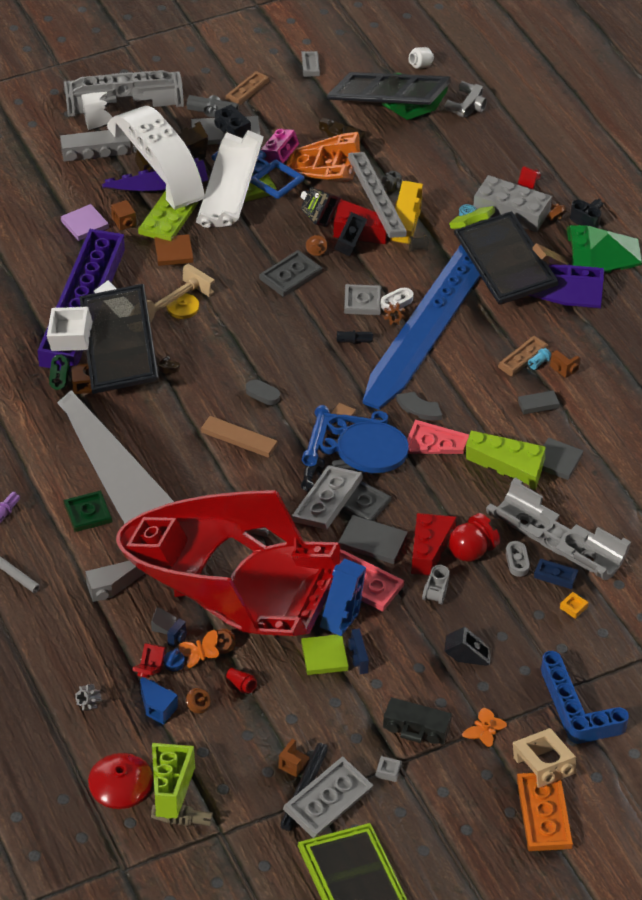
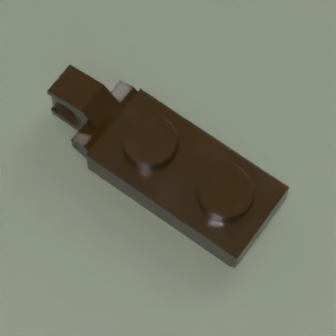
(335, 128)

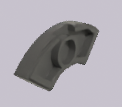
(413, 404)

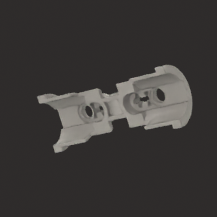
(160, 86)
(572, 543)

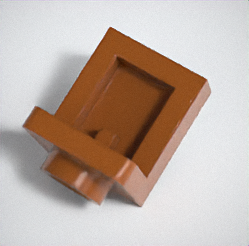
(564, 365)

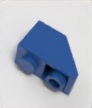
(158, 701)

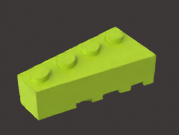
(507, 456)
(172, 775)

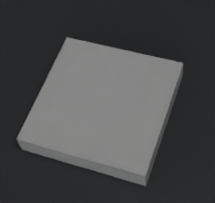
(362, 299)

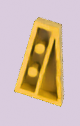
(408, 208)

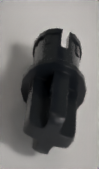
(353, 336)

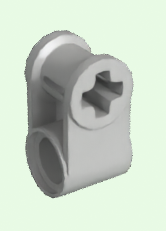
(437, 584)

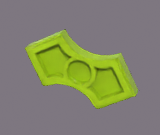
(473, 217)

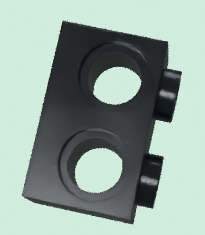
(232, 121)

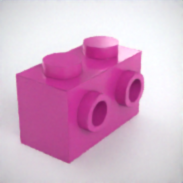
(280, 145)

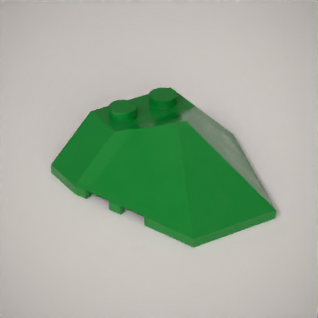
(603, 248)

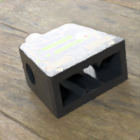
(319, 205)

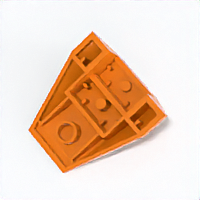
(326, 158)

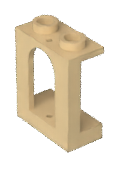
(540, 743)

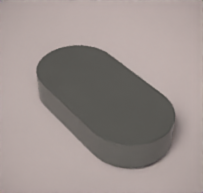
(263, 392)

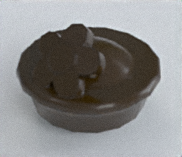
(168, 366)

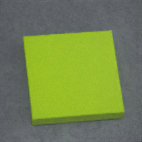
(324, 654)

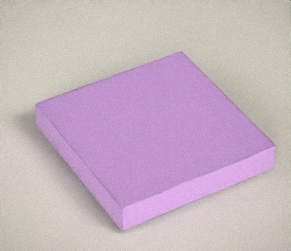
(82, 220)

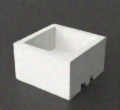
(69, 328)

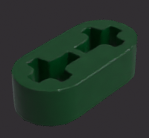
(54, 371)

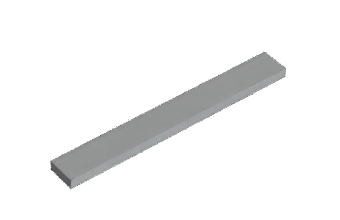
(377, 195)

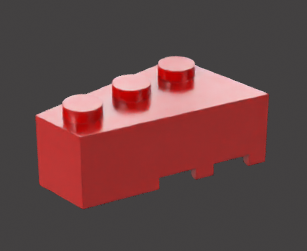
(373, 229)
(430, 540)

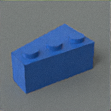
(344, 597)

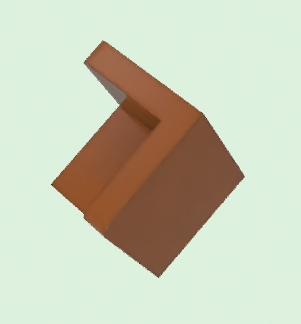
(292, 760)

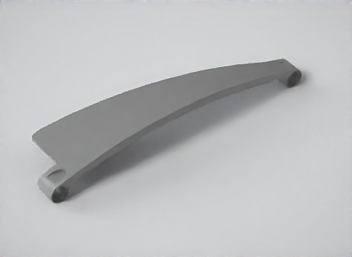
(121, 475)

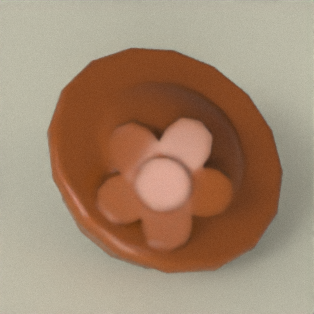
(556, 212)
(316, 245)
(226, 641)
(198, 700)

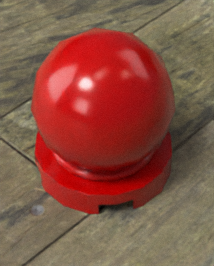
(473, 539)

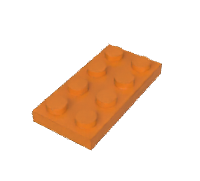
(544, 814)

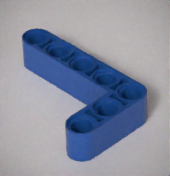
(577, 724)

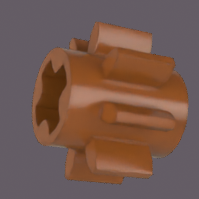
(391, 309)

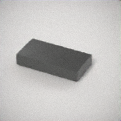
(538, 402)

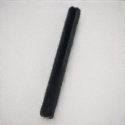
(308, 776)

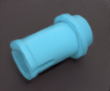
(542, 356)

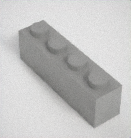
(93, 145)

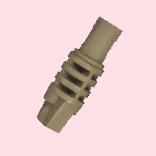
(187, 817)

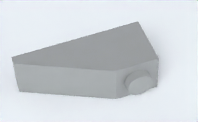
(111, 579)

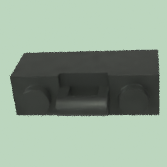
(416, 721)

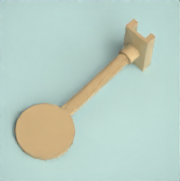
(194, 280)

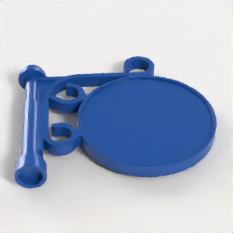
(365, 446)

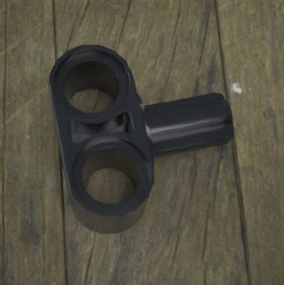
(585, 213)

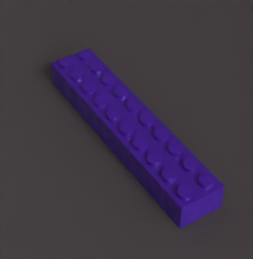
(93, 267)

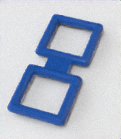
(263, 167)

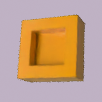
(574, 605)

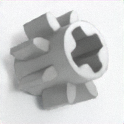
(88, 697)

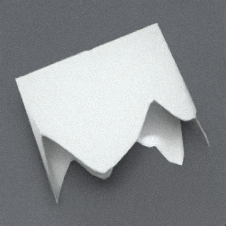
(94, 110)

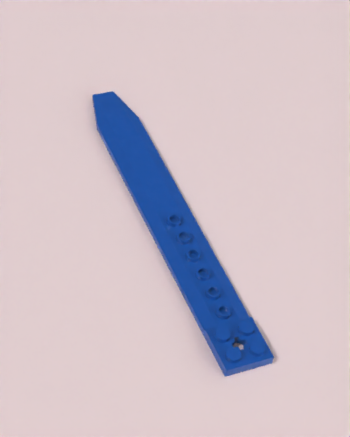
(421, 330)

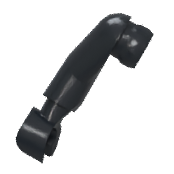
(308, 474)

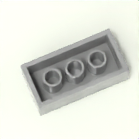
(526, 204)

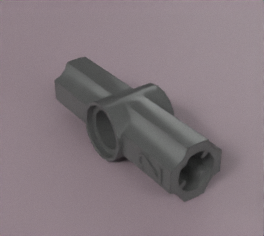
(208, 105)

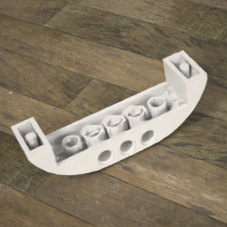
(163, 151)

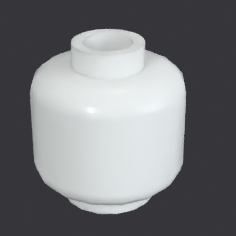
(421, 57)

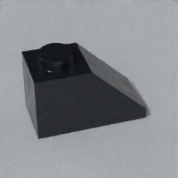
(350, 234)
(467, 647)

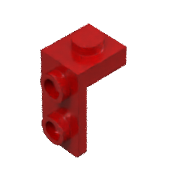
(151, 660)

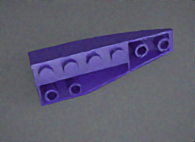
(147, 181)
(576, 286)

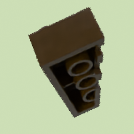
(195, 140)

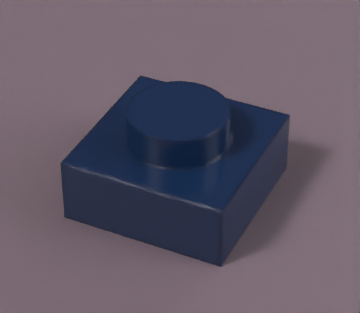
(177, 633)

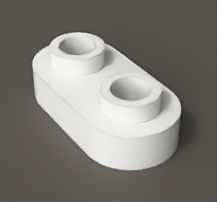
(401, 295)

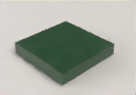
(87, 511)

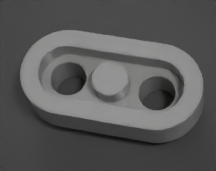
(518, 562)

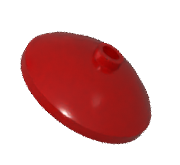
(124, 788)

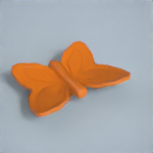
(202, 650)
(485, 727)

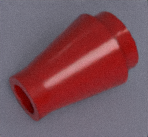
(243, 681)

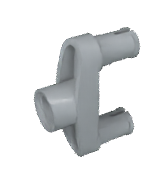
(473, 101)

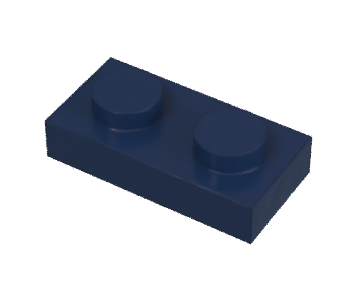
(556, 573)
(360, 656)

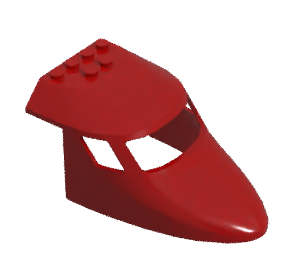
(269, 592)

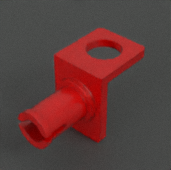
(528, 177)

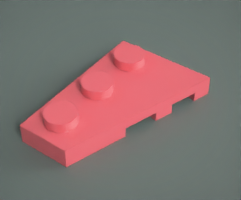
(433, 439)

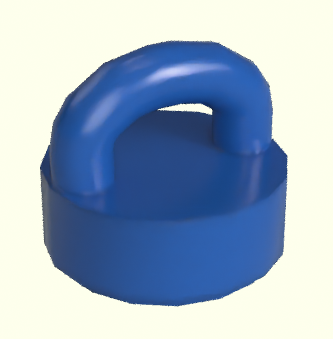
(174, 660)

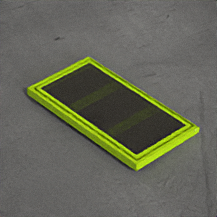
(351, 866)

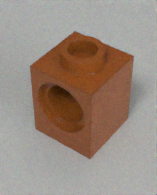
(123, 215)

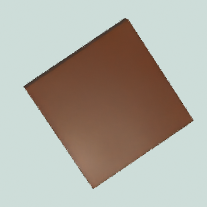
(174, 251)

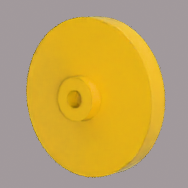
(184, 307)

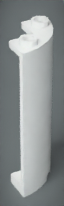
(229, 180)

